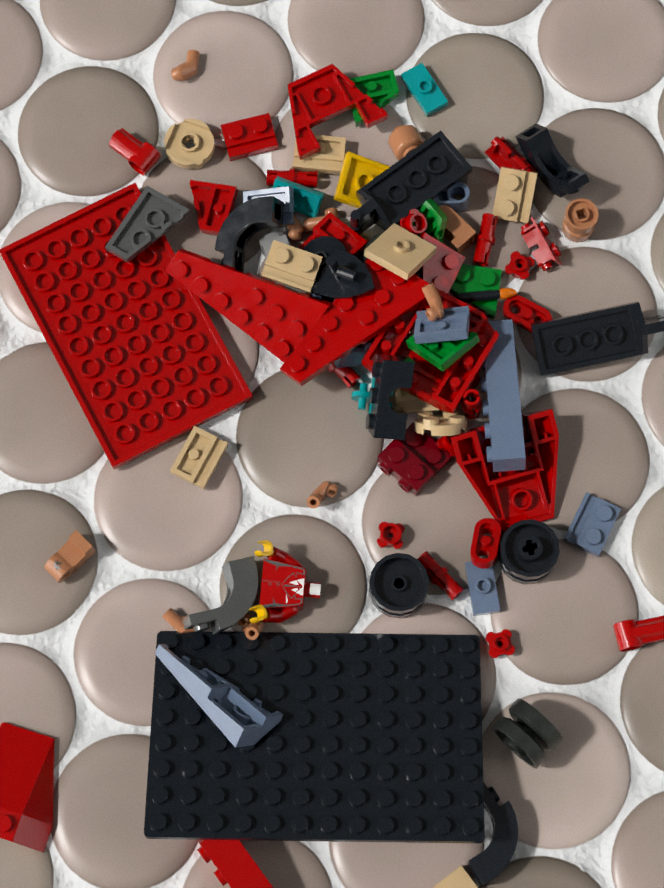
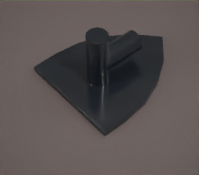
(343, 277)

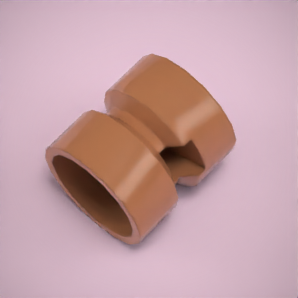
(579, 220)

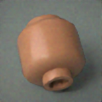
(404, 140)

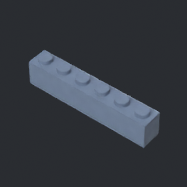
(503, 402)

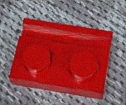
(249, 137)

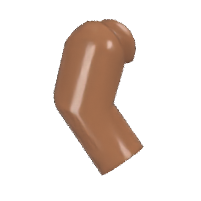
(188, 69)
(309, 223)
(296, 229)
(433, 298)
(319, 494)
(175, 621)
(251, 630)

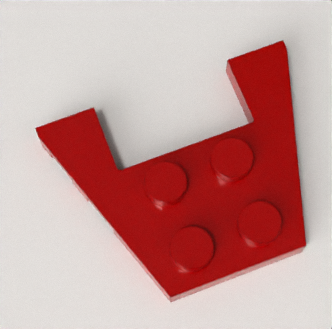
(323, 97)

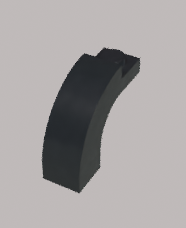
(550, 165)
(243, 224)
(503, 842)

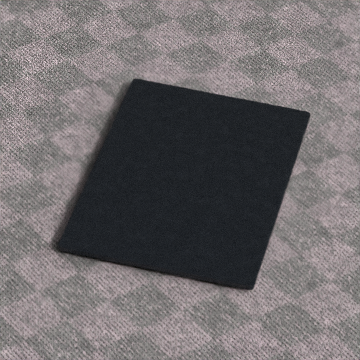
(368, 746)

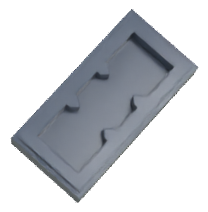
(482, 590)

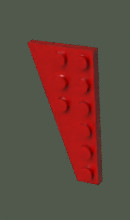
(257, 306)

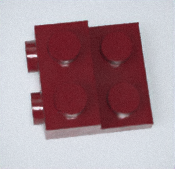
(413, 460)

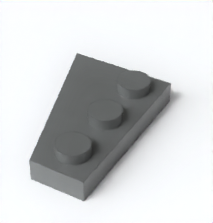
(145, 223)

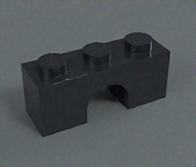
(389, 374)

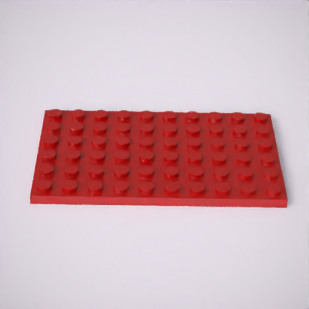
(124, 331)

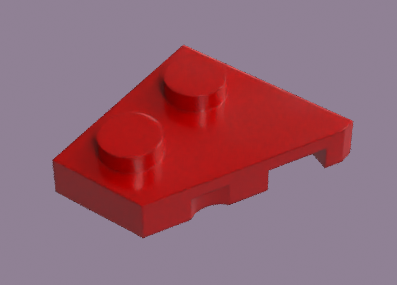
(213, 204)

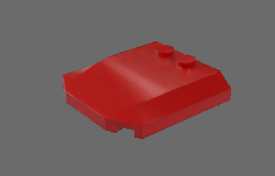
(429, 383)

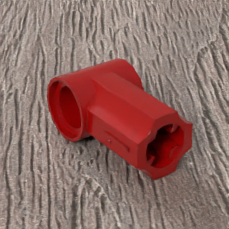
(139, 155)
(634, 634)

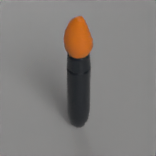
(503, 293)

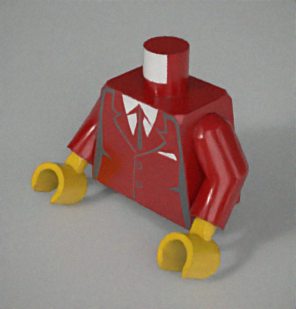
(282, 586)

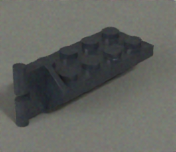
(409, 183)
(593, 337)

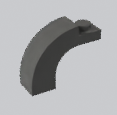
(242, 587)

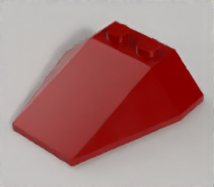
(519, 493)
(26, 786)

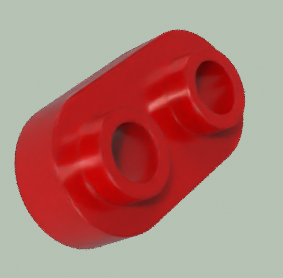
(528, 312)
(485, 545)

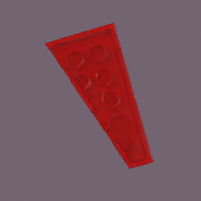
(354, 322)

